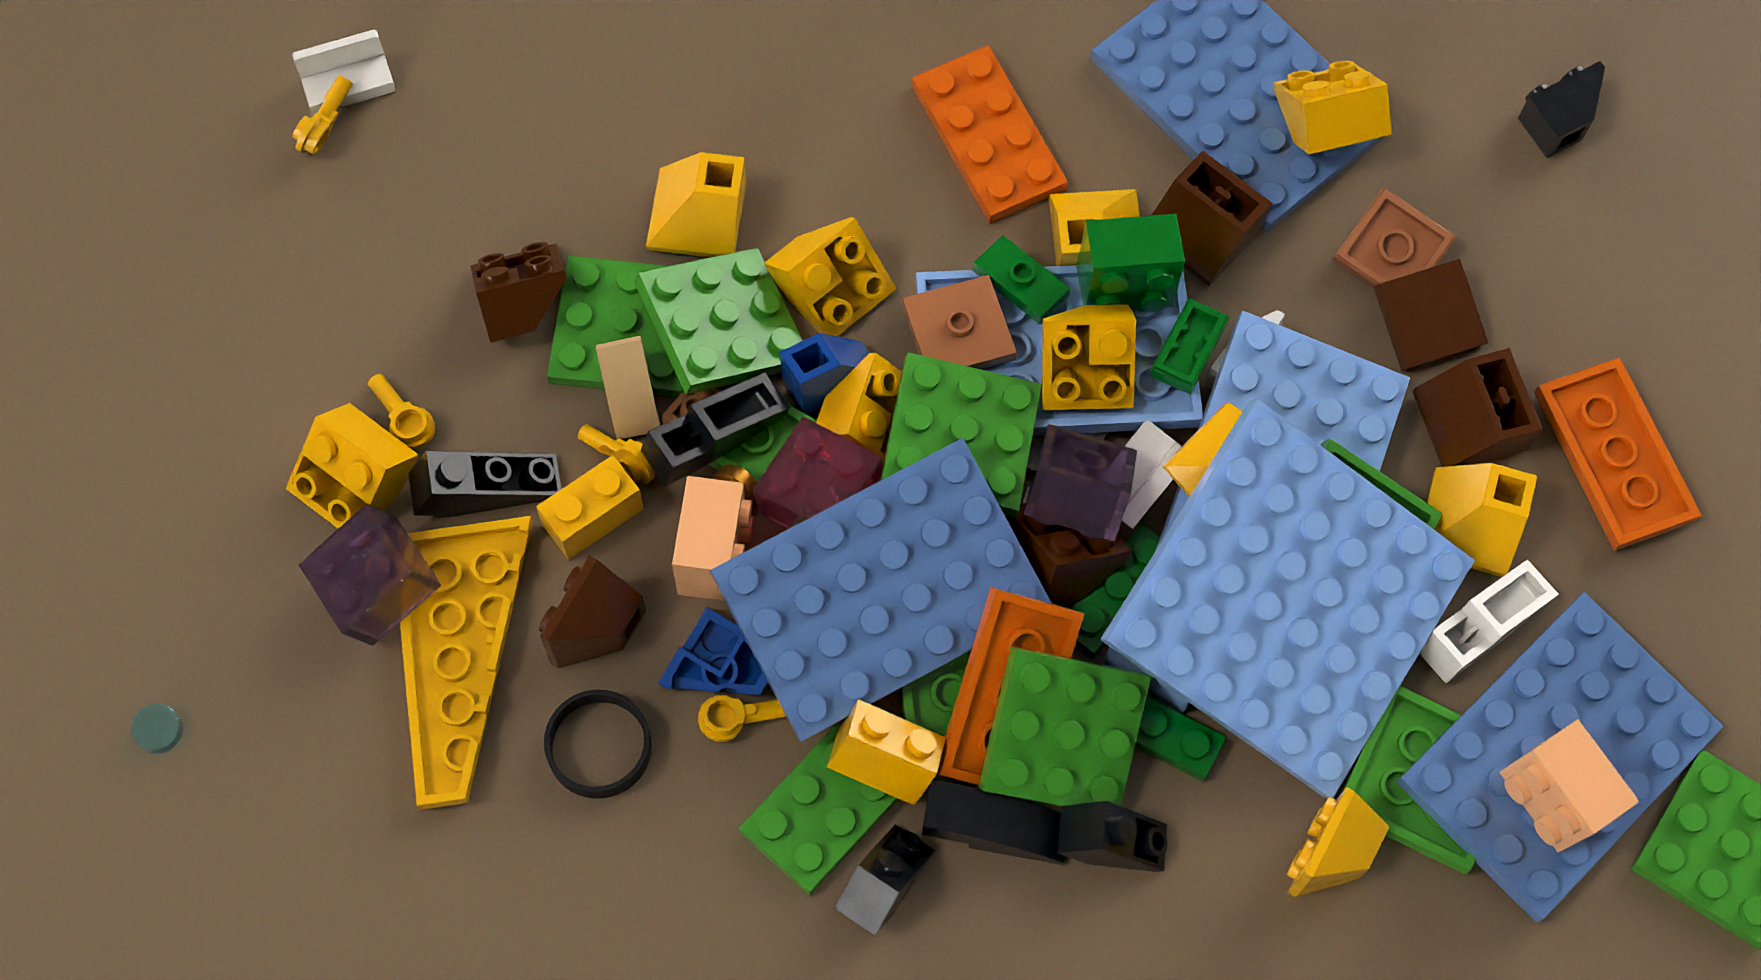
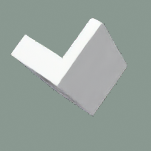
(355, 58)
(1149, 477)

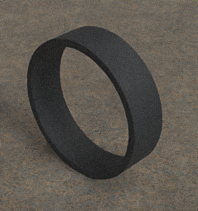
(572, 704)

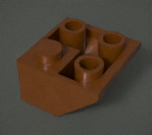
(517, 288)
(1066, 559)
(592, 617)

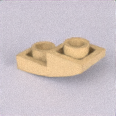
(628, 387)

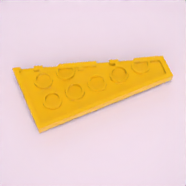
(456, 650)

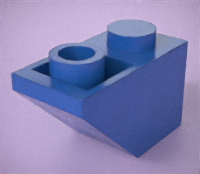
(817, 367)

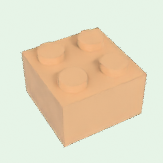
(709, 533)
(1568, 787)

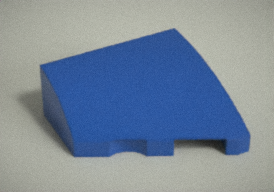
(715, 660)

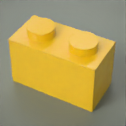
(590, 507)
(886, 752)

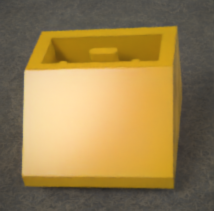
(1334, 107)
(349, 464)

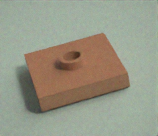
(1392, 242)
(961, 324)

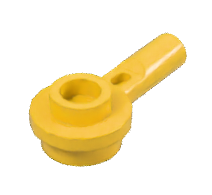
(314, 131)
(408, 422)
(627, 453)
(724, 717)

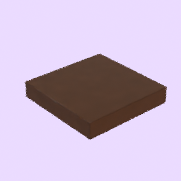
(1430, 314)

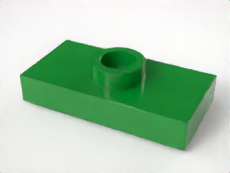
(1021, 279)
(1189, 345)

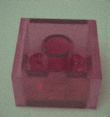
(813, 474)

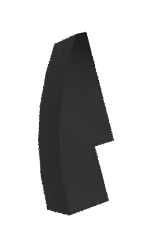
(713, 428)
(992, 822)

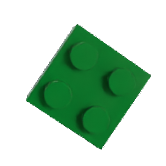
(1131, 262)

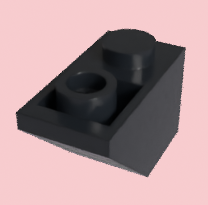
(1564, 111)
(1112, 837)
(884, 879)

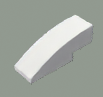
(1487, 620)

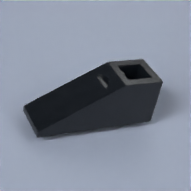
(480, 481)

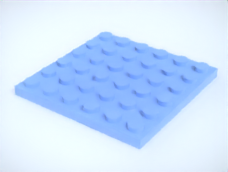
(1288, 599)

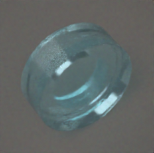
(156, 728)

